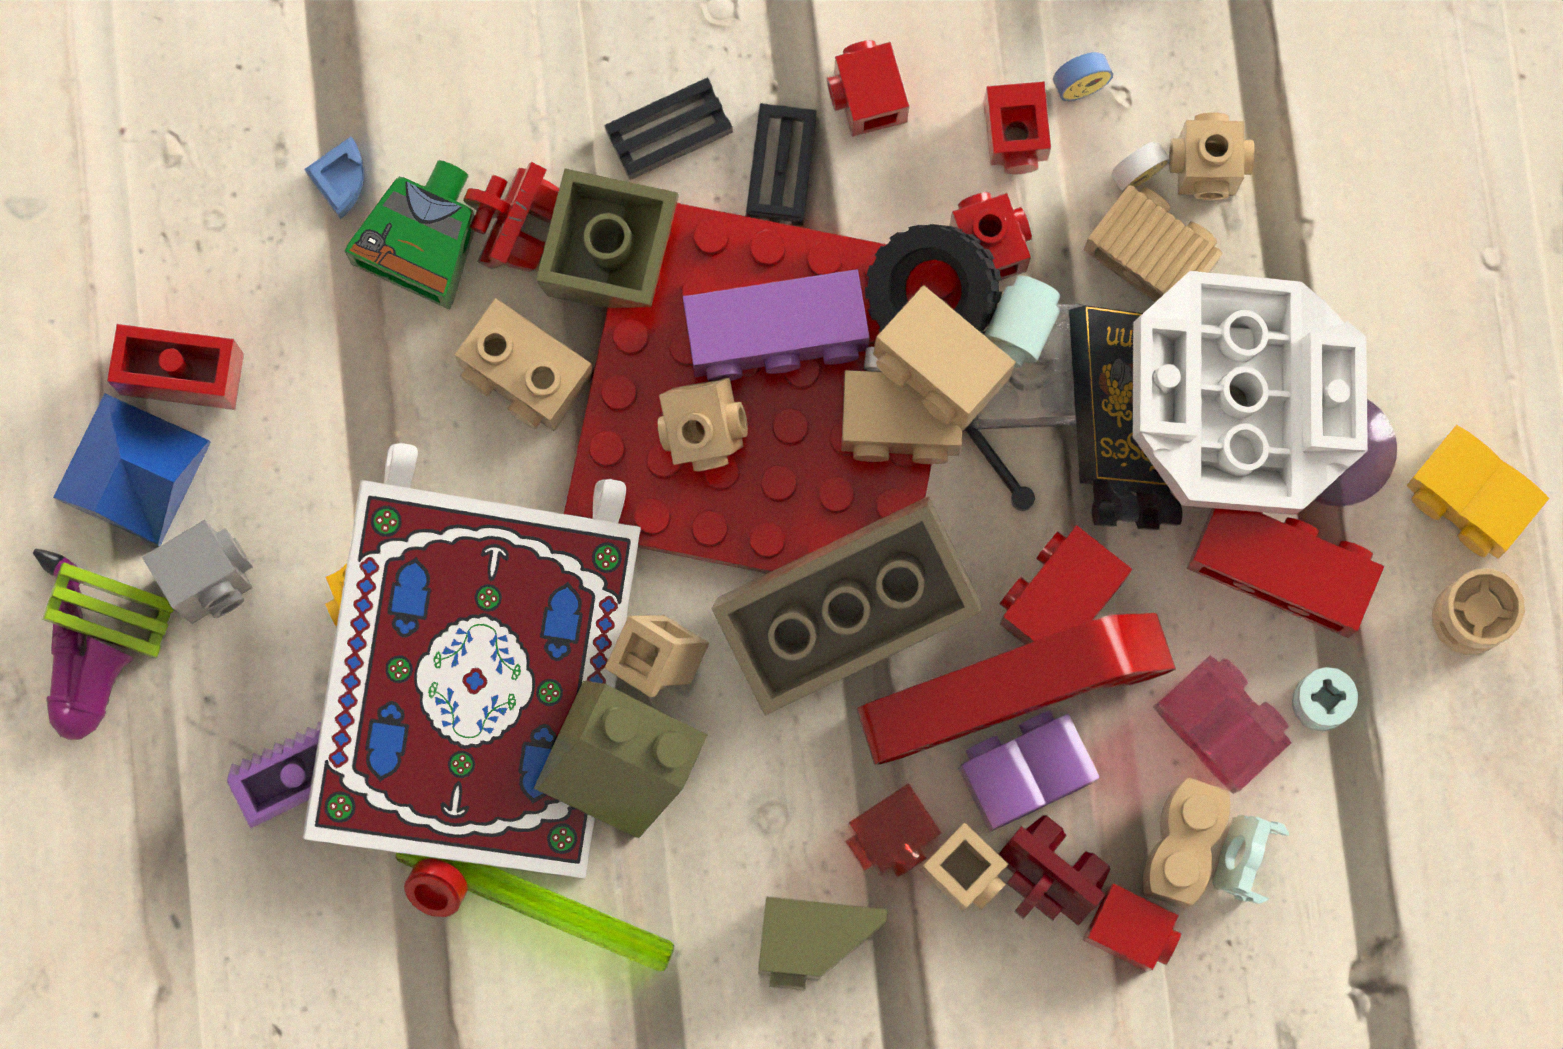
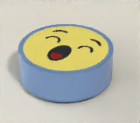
(1082, 76)

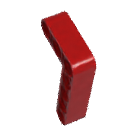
(1047, 671)

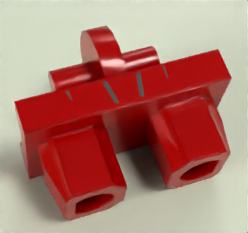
(506, 242)

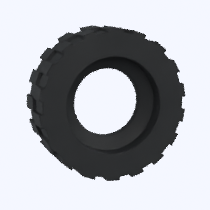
(934, 242)

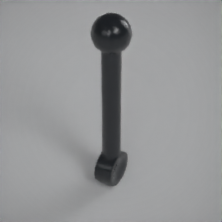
(1022, 497)

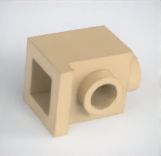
(656, 653)

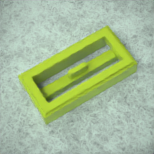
(60, 593)

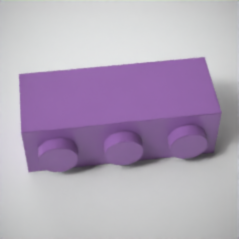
(776, 325)

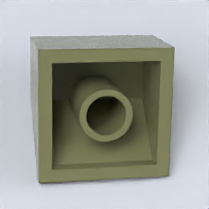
(606, 241)
(619, 759)
(811, 938)

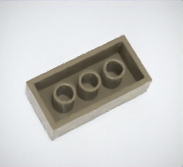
(847, 605)

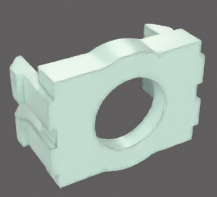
(1240, 879)

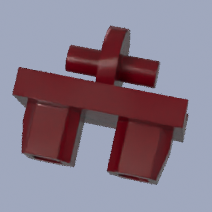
(1047, 879)

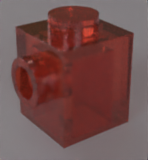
(892, 833)

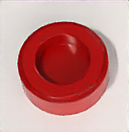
(435, 888)

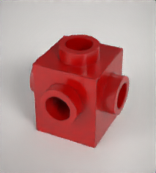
(1005, 226)

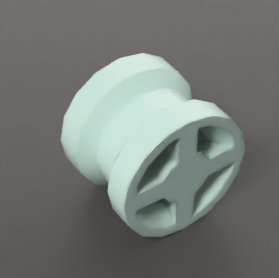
(1313, 702)

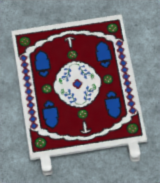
(459, 670)

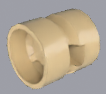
(1478, 611)

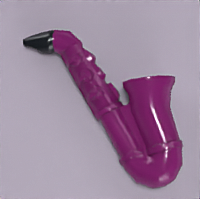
(78, 682)

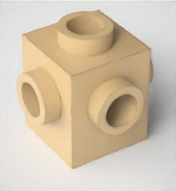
(1208, 175)
(704, 404)

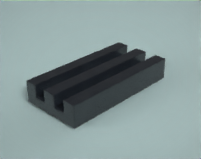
(661, 108)
(775, 211)

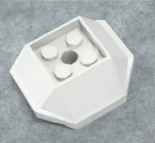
(1299, 381)

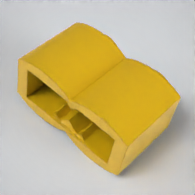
(1476, 493)

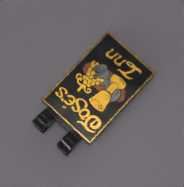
(1104, 424)

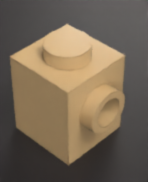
(966, 869)

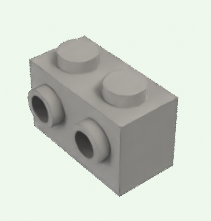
(201, 572)

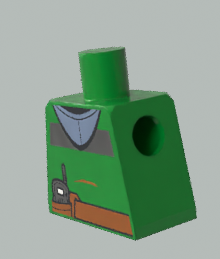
(418, 235)

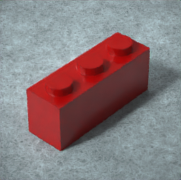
(1288, 567)

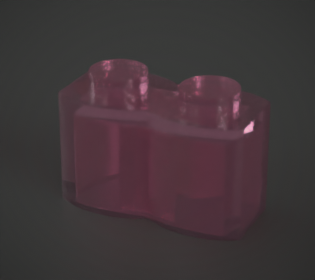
(1223, 723)

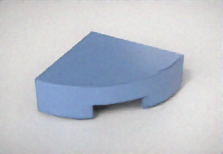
(339, 176)

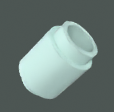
(1024, 319)

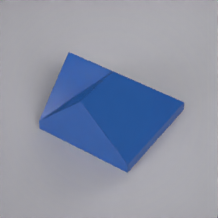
(132, 469)

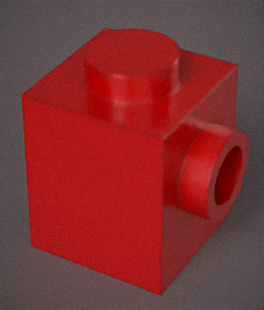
(868, 87)

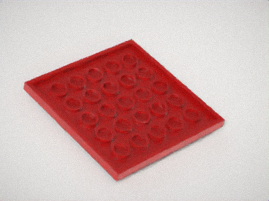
(790, 479)

